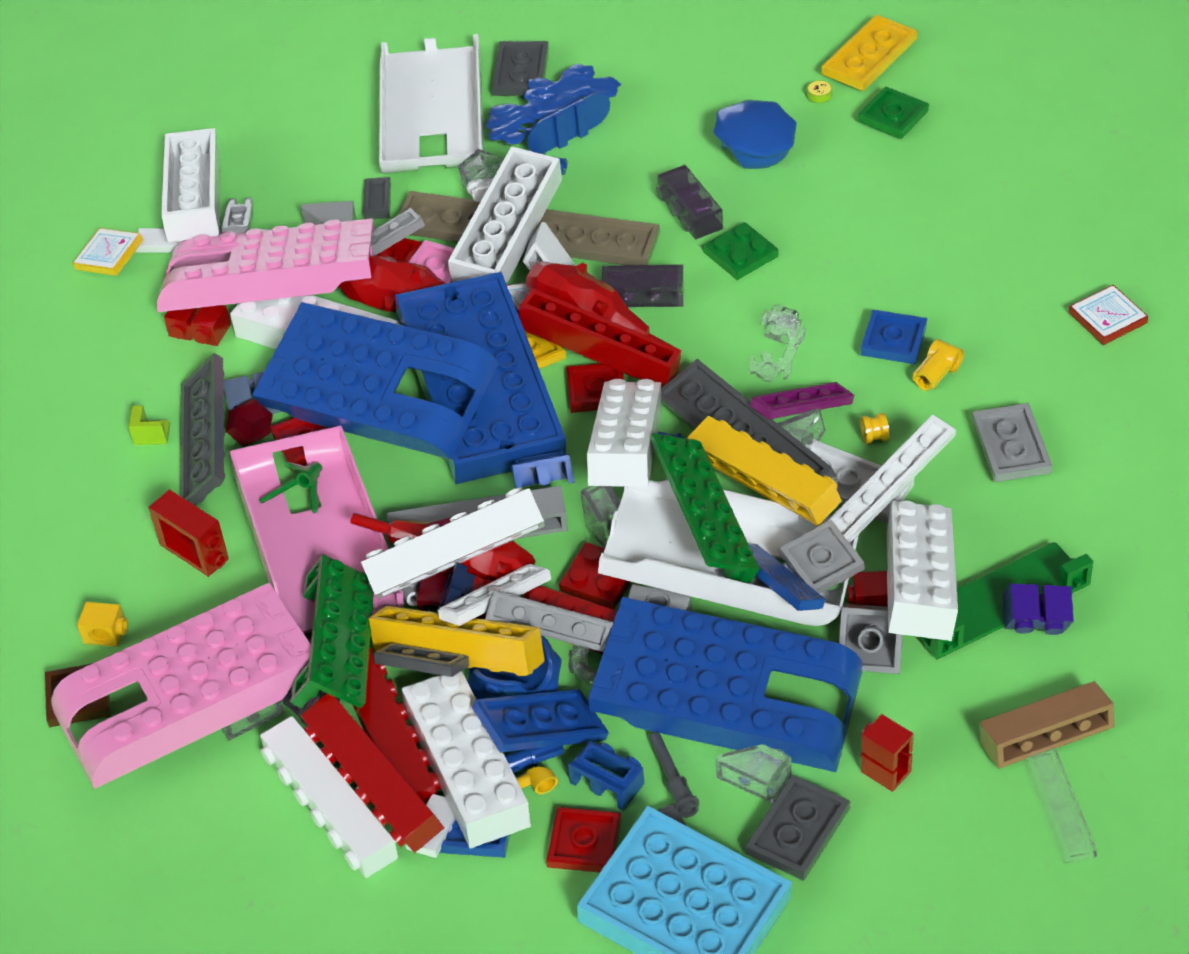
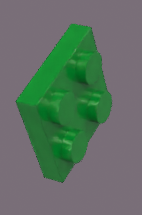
(893, 112)
(740, 250)

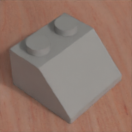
(866, 633)

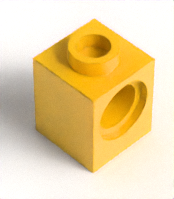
(102, 624)

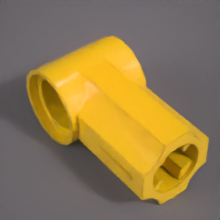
(940, 360)

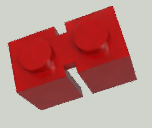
(205, 326)
(886, 752)

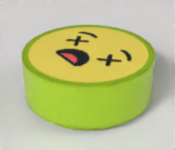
(819, 91)

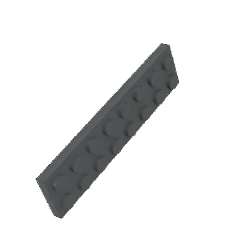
(703, 393)

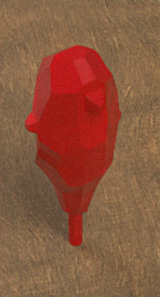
(387, 280)
(585, 291)
(488, 565)

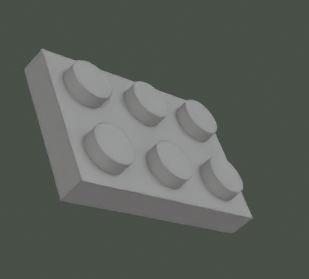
(1011, 442)

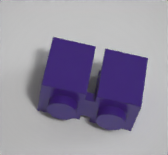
(1028, 609)

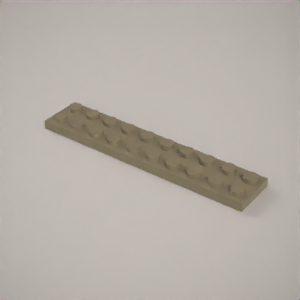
(579, 234)

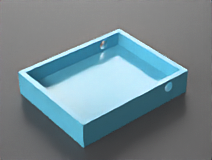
(682, 893)

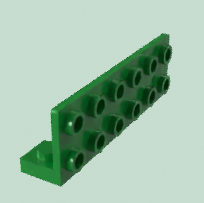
(705, 507)
(982, 599)
(338, 634)

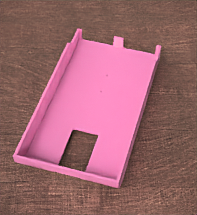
(266, 264)
(295, 542)
(194, 682)

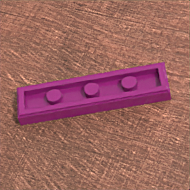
(802, 400)

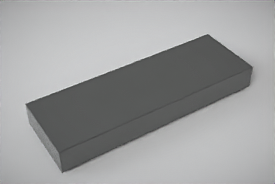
(421, 659)

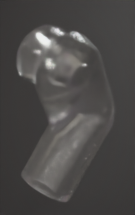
(579, 664)

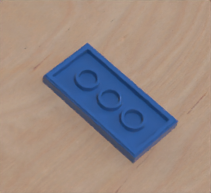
(539, 720)

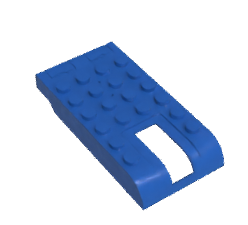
(346, 373)
(710, 677)

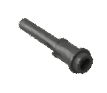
(678, 787)

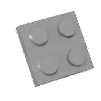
(822, 557)

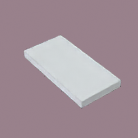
(853, 473)

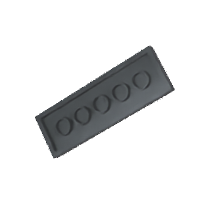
(202, 431)

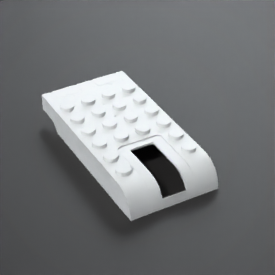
(429, 95)
(657, 549)

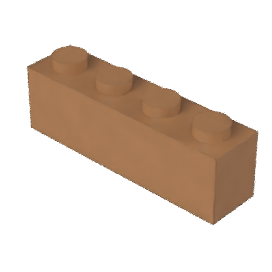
(1047, 724)

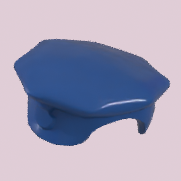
(755, 132)
(501, 684)

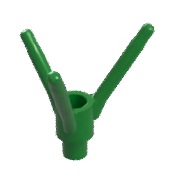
(306, 478)

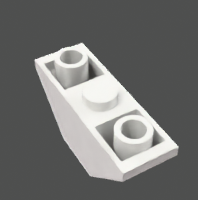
(545, 248)

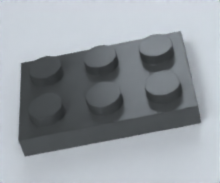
(517, 64)
(797, 827)

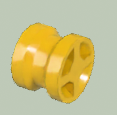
(874, 428)

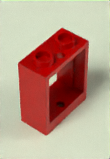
(189, 533)

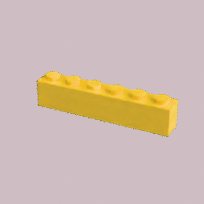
(767, 471)
(485, 642)

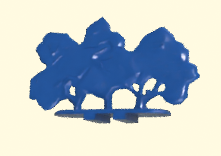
(560, 108)

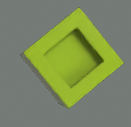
(147, 432)

